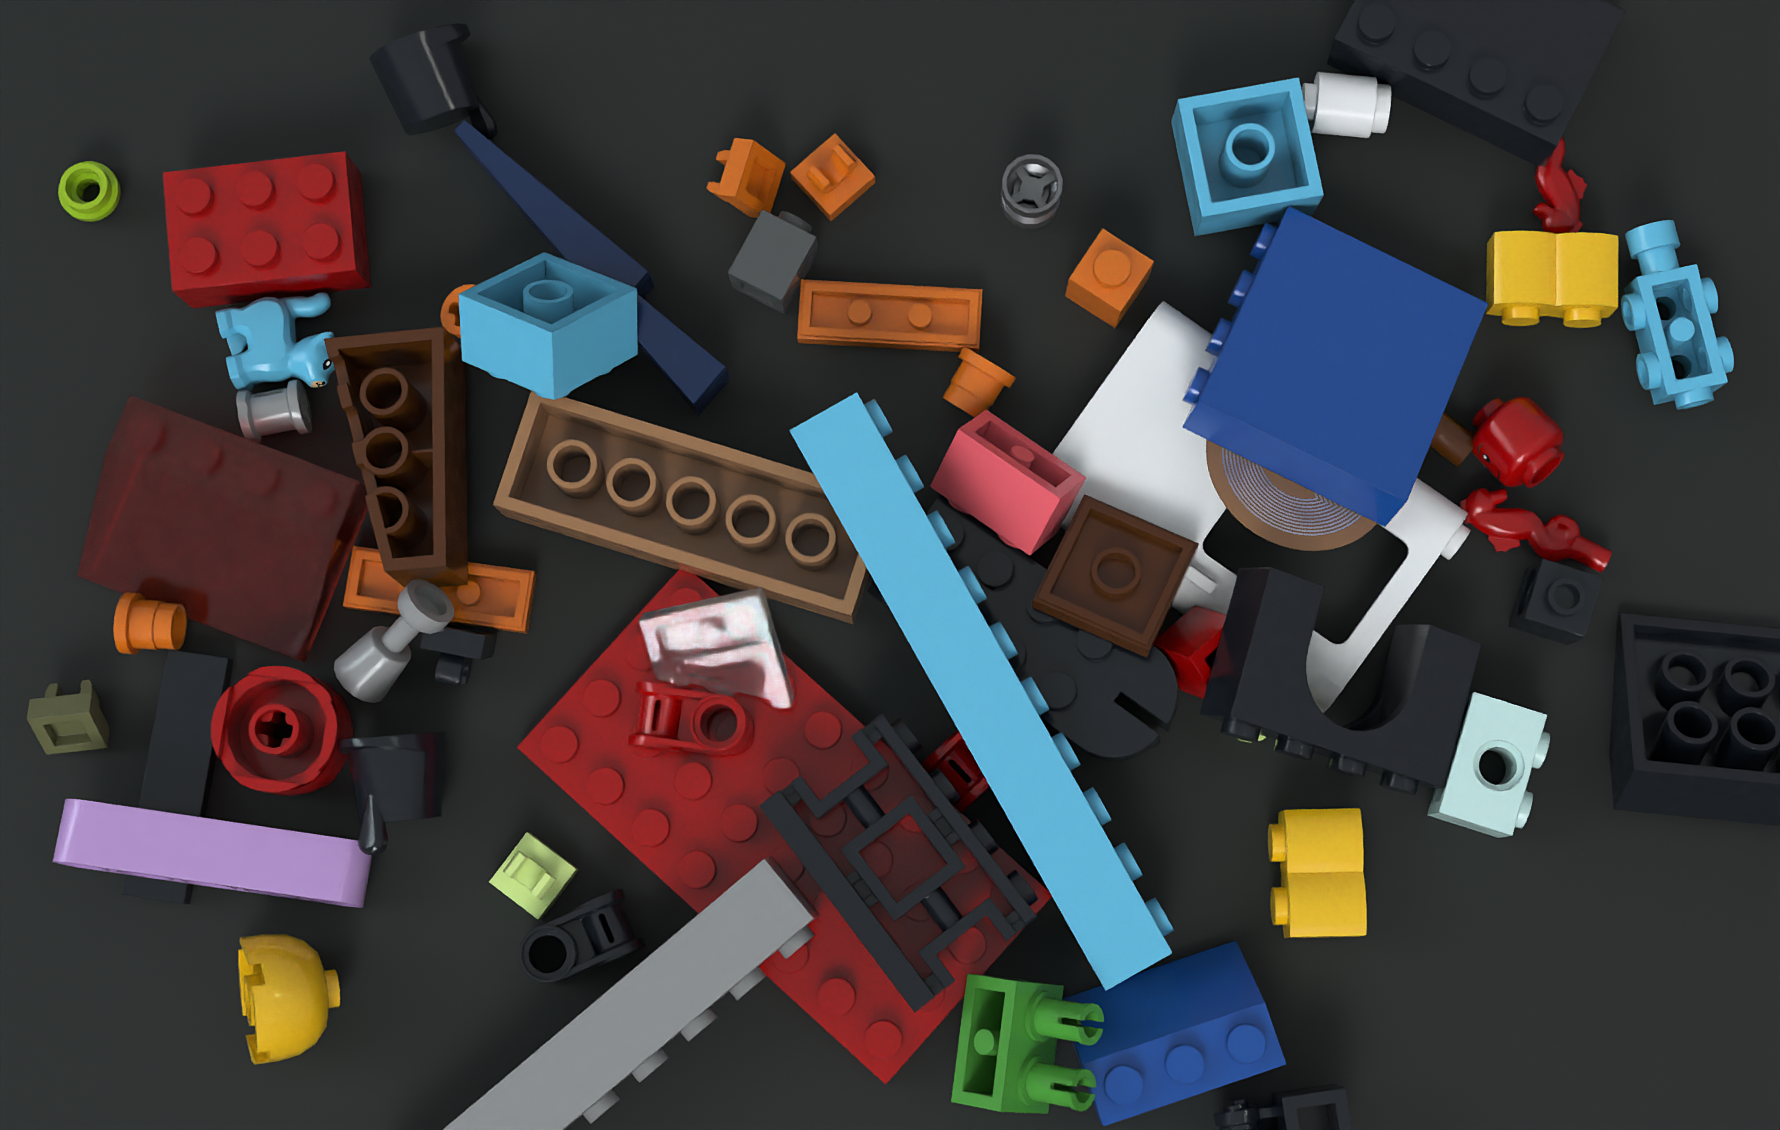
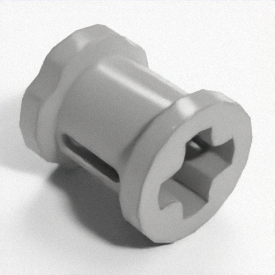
(274, 411)

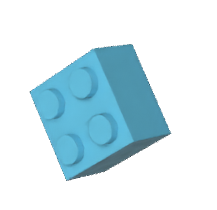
(1246, 156)
(548, 325)

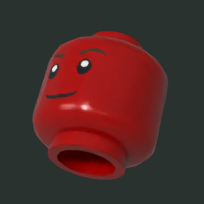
(1517, 441)

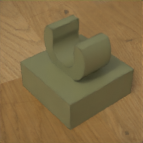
(68, 721)

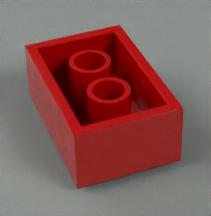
(266, 229)

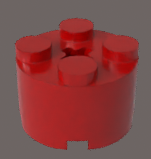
(276, 697)

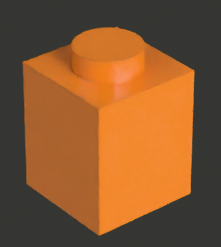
(1109, 278)

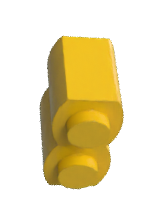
(1552, 276)
(1320, 873)

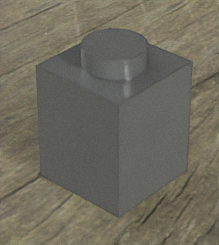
(774, 259)

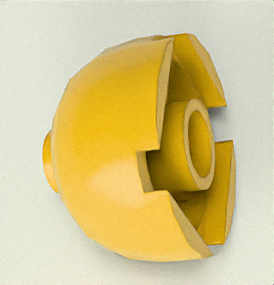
(284, 995)

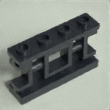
(862, 888)

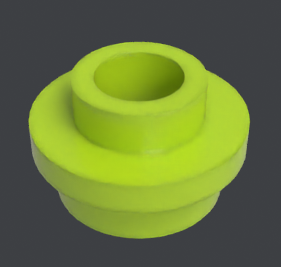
(77, 179)

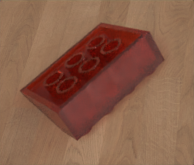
(221, 527)

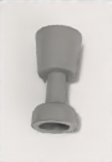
(381, 655)

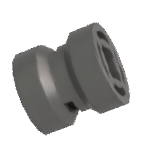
(1033, 180)

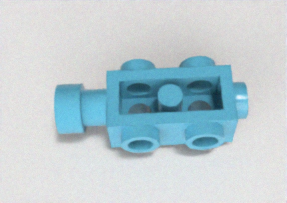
(1687, 333)

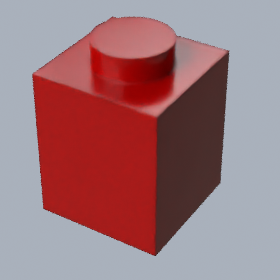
(1192, 648)

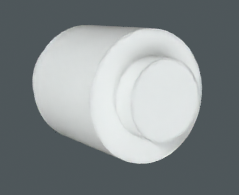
(1347, 105)

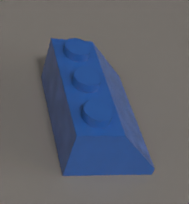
(1177, 1033)

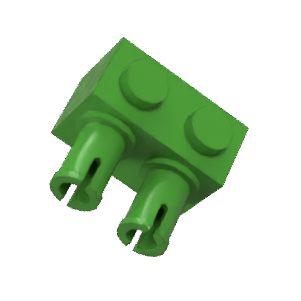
(1011, 1046)

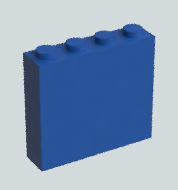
(1333, 365)

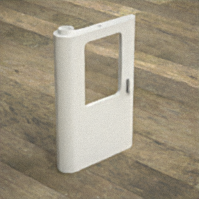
(1151, 467)

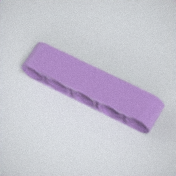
(212, 853)

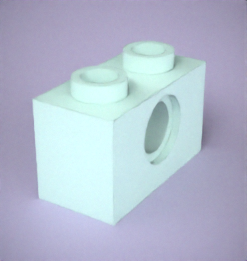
(1522, 744)

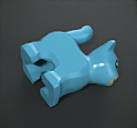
(270, 334)

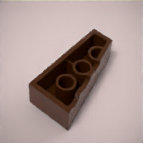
(410, 442)

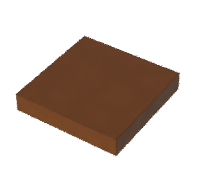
(1115, 575)

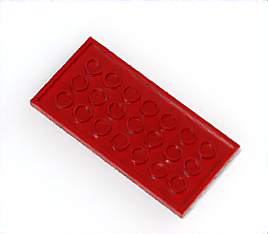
(703, 830)

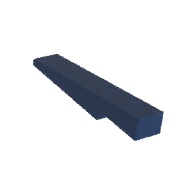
(677, 356)

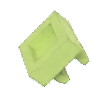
(534, 876)

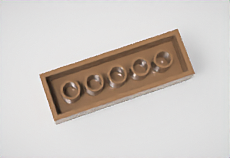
(681, 505)

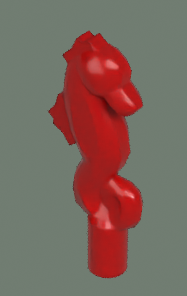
(1561, 193)
(1553, 541)

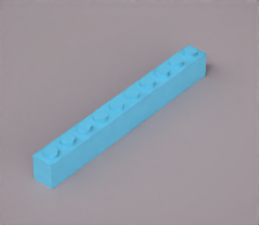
(981, 689)

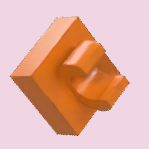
(749, 177)
(832, 177)

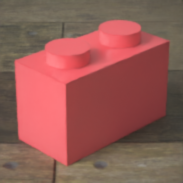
(1007, 482)

